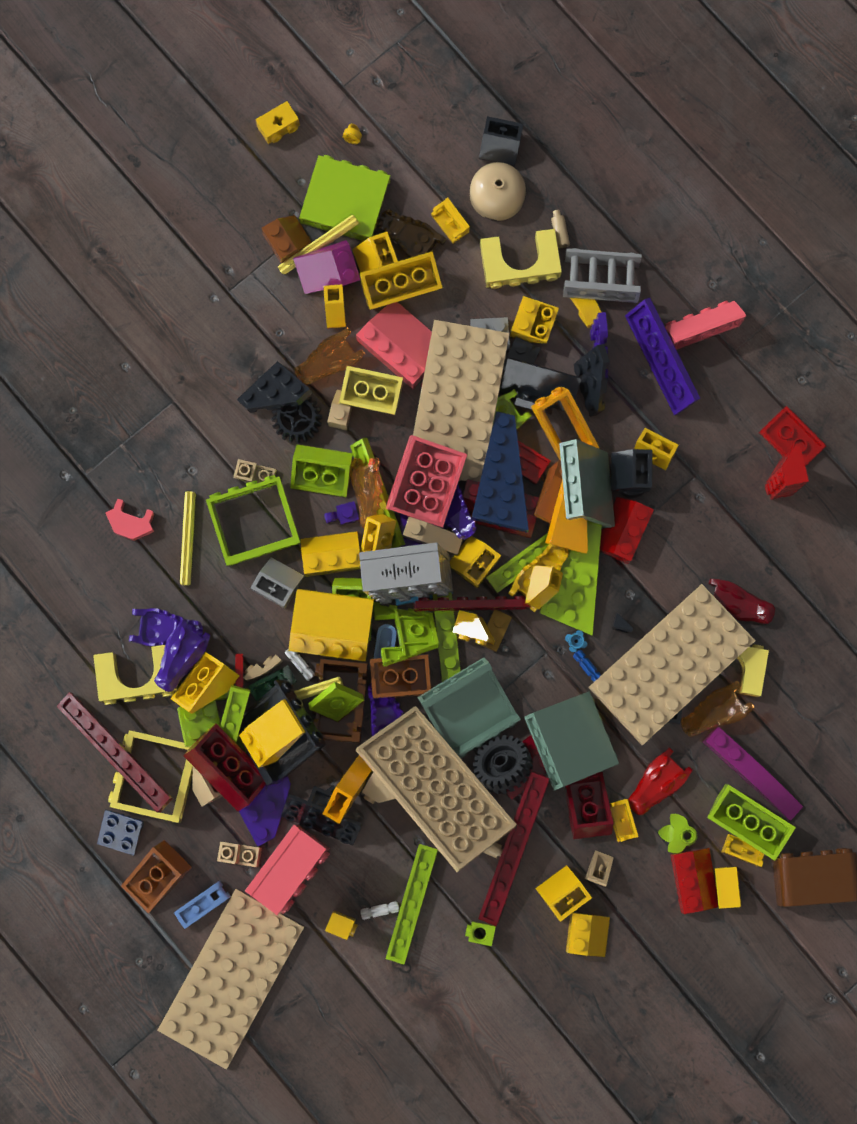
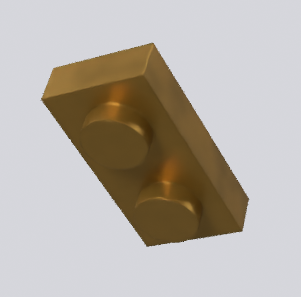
(497, 626)

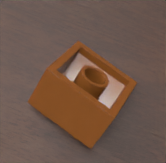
(285, 237)

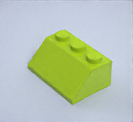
(321, 470)

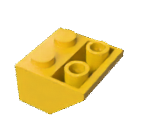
(374, 252)
(534, 321)
(474, 561)
(563, 893)

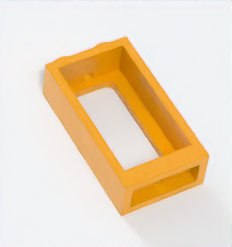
(572, 411)

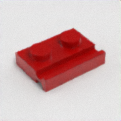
(532, 463)

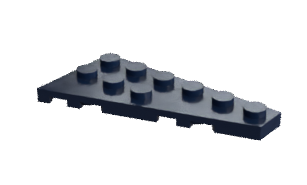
(501, 487)

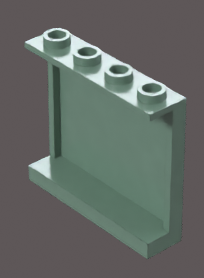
(586, 483)
(469, 708)
(571, 740)

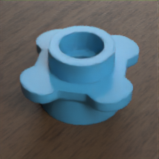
(576, 636)

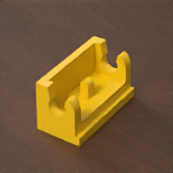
(450, 220)
(623, 820)
(741, 850)
(728, 887)

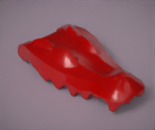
(659, 781)

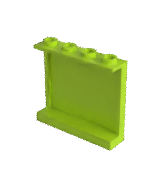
(343, 191)

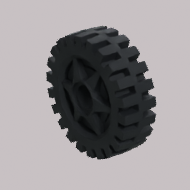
(503, 764)

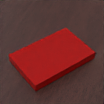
(787, 430)

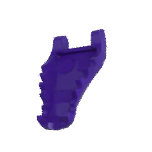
(459, 517)
(158, 625)
(181, 653)
(383, 711)

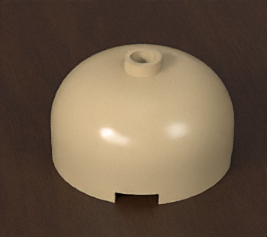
(497, 191)

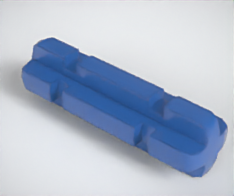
(586, 665)

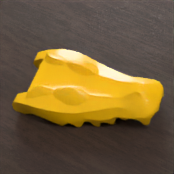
(551, 557)

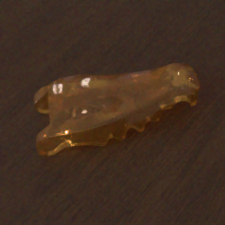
(330, 357)
(367, 487)
(718, 709)

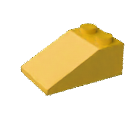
(204, 684)
(272, 734)

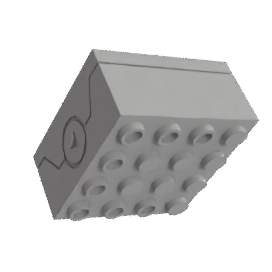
(406, 572)

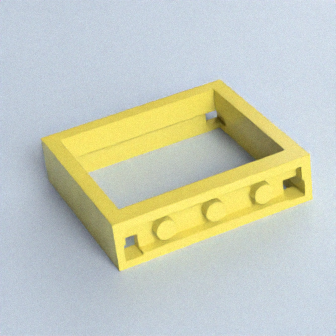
(183, 788)

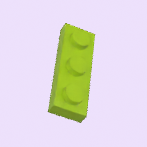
(234, 711)

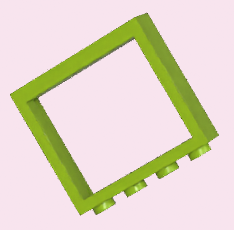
(235, 492)

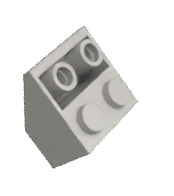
(277, 582)

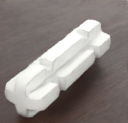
(300, 664)
(379, 910)

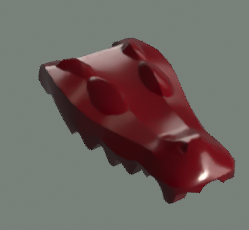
(741, 603)

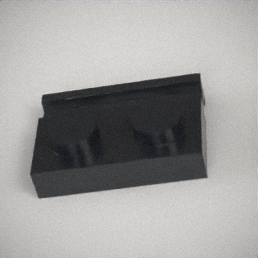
(523, 351)

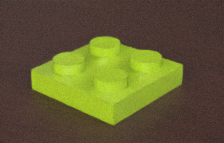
(336, 701)

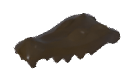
(410, 234)

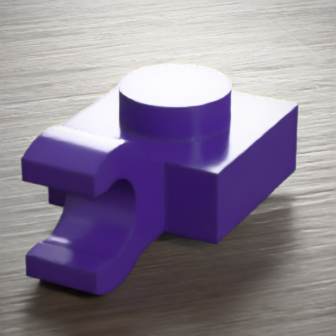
(345, 513)

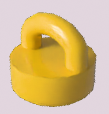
(352, 134)

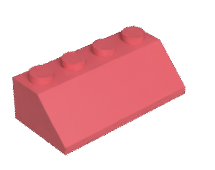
(706, 324)

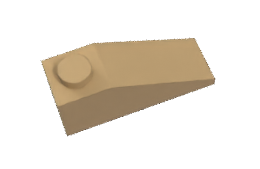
(428, 533)

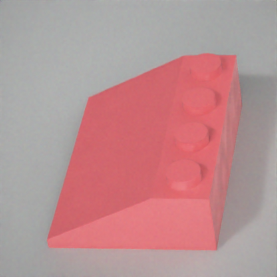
(398, 342)
(426, 481)

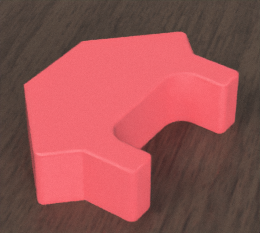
(128, 525)

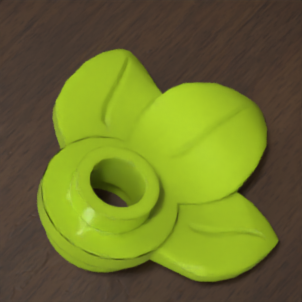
(675, 833)

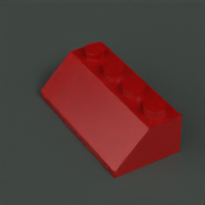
(788, 475)

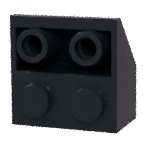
(501, 141)
(631, 470)

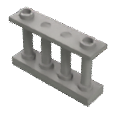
(602, 291)

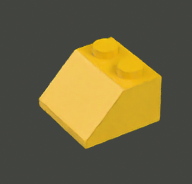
(587, 934)

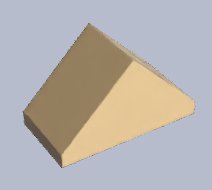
(599, 868)

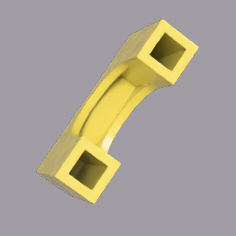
(499, 273)
(753, 666)
(112, 689)

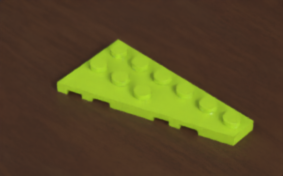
(577, 593)

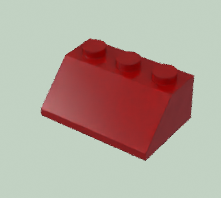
(629, 527)
(694, 880)

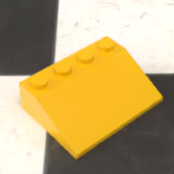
(331, 625)

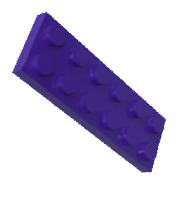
(662, 356)

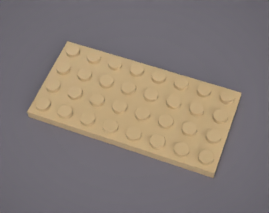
(461, 391)
(671, 664)
(436, 788)
(230, 979)

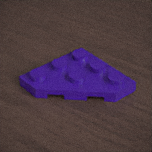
(599, 332)
(265, 811)

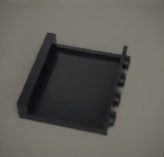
(302, 749)

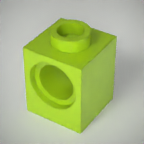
(489, 933)

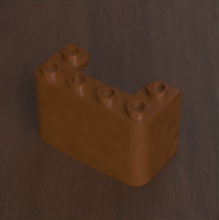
(354, 677)
(815, 878)

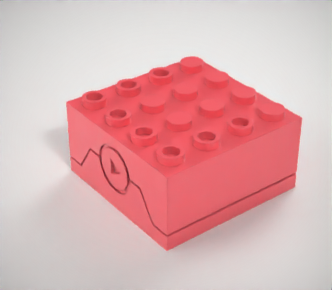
(288, 869)

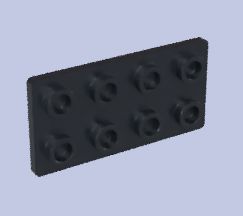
(535, 382)
(311, 816)

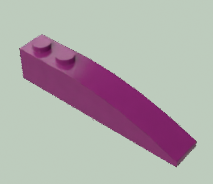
(752, 772)

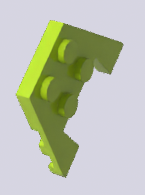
(414, 629)
(199, 722)

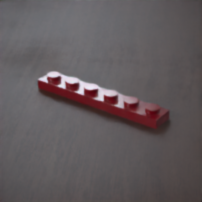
(464, 604)

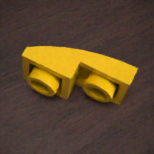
(587, 309)

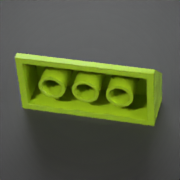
(750, 822)

